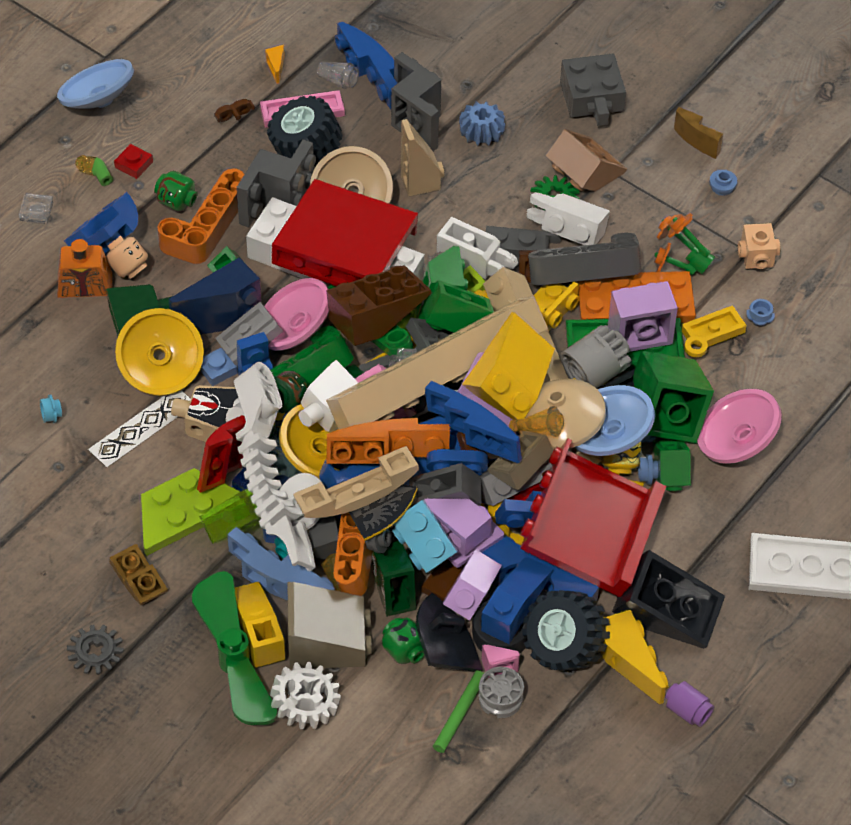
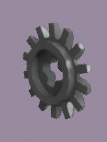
(98, 638)

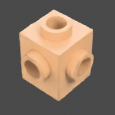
(758, 246)

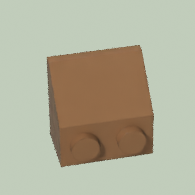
(584, 161)

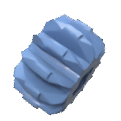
(482, 123)

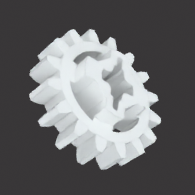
(305, 696)

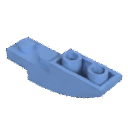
(268, 568)

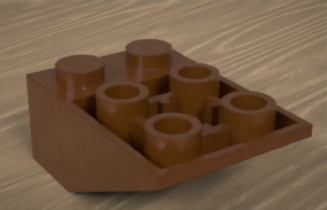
(374, 303)

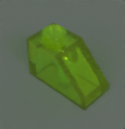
(232, 513)

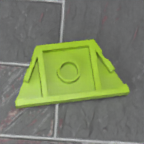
(175, 507)

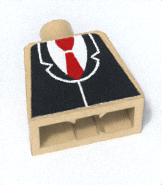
(205, 410)

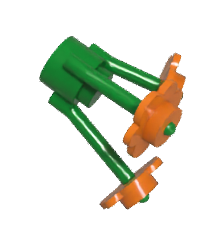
(699, 256)

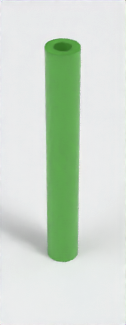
(458, 713)

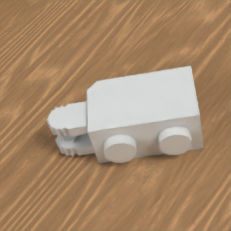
(569, 217)
(476, 247)

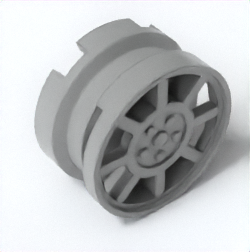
(501, 692)

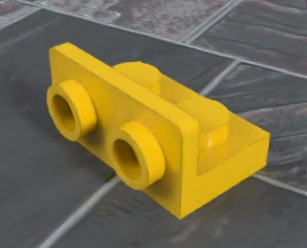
(556, 301)

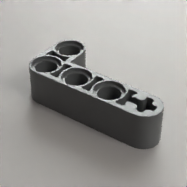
(586, 262)

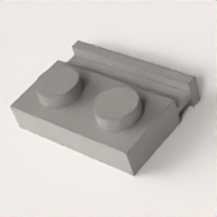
(251, 323)

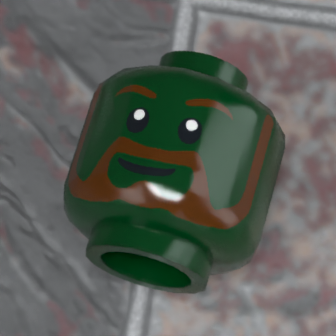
(291, 389)

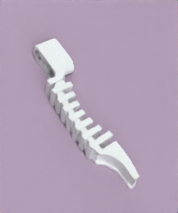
(260, 406)

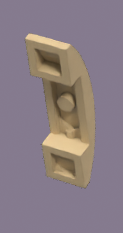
(358, 491)

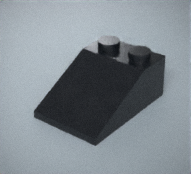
(671, 601)

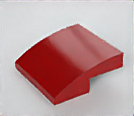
(221, 454)

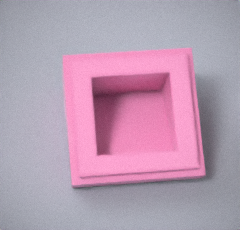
(499, 657)

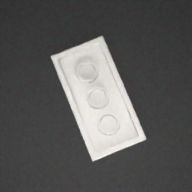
(800, 566)

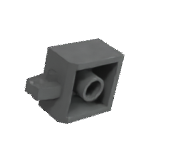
(593, 86)

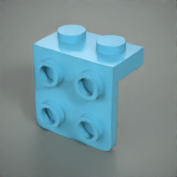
(424, 537)

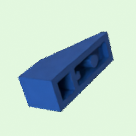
(512, 599)

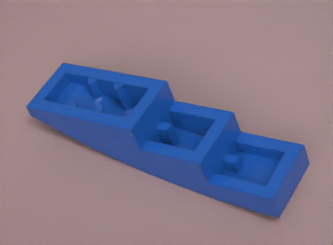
(478, 424)

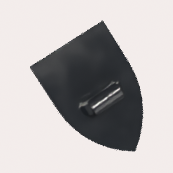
(445, 637)

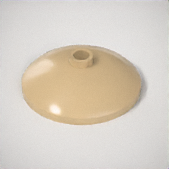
(356, 168)
(580, 406)

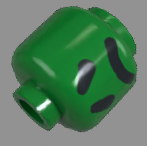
(402, 641)

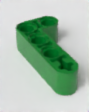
(312, 361)

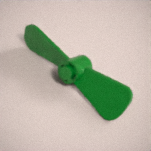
(217, 606)

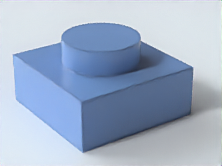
(217, 367)

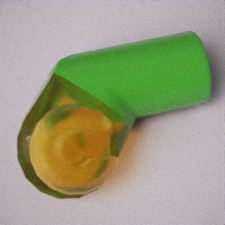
(95, 167)

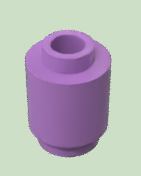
(689, 703)

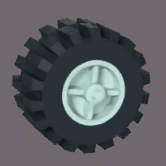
(304, 120)
(566, 630)

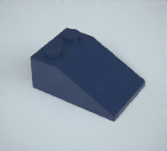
(219, 297)

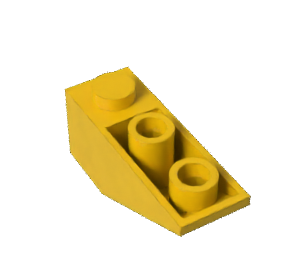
(259, 624)
(632, 657)

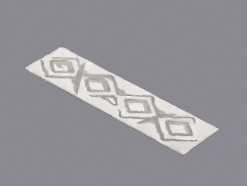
(136, 429)

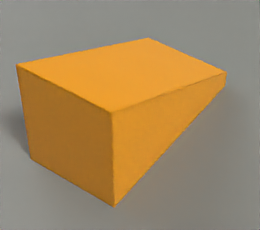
(275, 60)

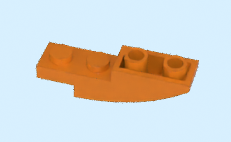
(371, 440)

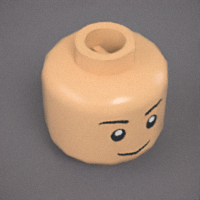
(126, 257)

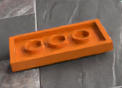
(596, 293)

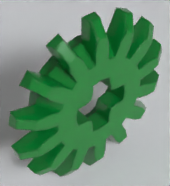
(546, 187)

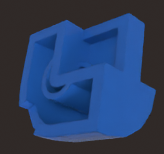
(115, 219)

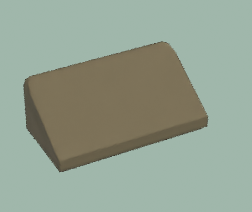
(534, 452)

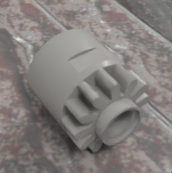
(597, 356)

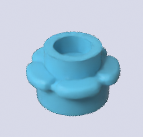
(50, 409)

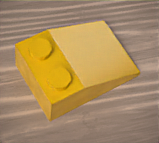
(512, 369)

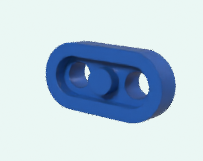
(442, 458)

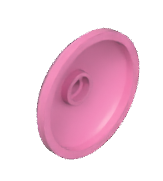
(299, 312)
(739, 426)

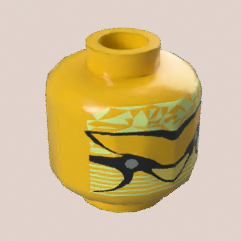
(624, 461)

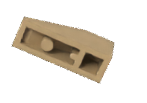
(418, 163)

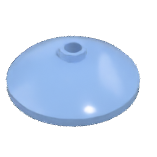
(96, 85)
(626, 421)

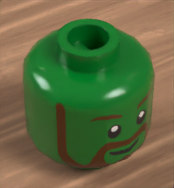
(175, 191)

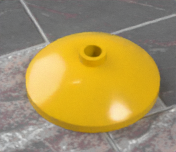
(165, 332)
(301, 442)

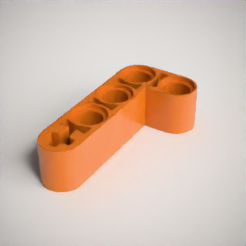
(198, 239)
(358, 562)

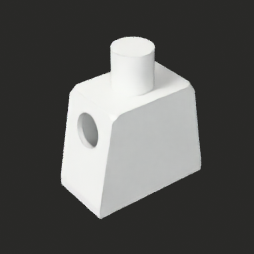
(327, 384)

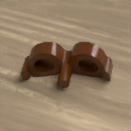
(238, 108)

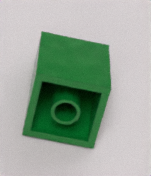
(677, 393)

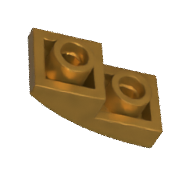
(690, 128)
(137, 574)

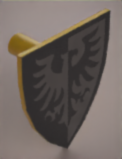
(384, 512)

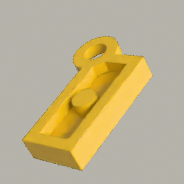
(712, 330)

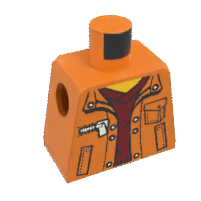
(83, 271)

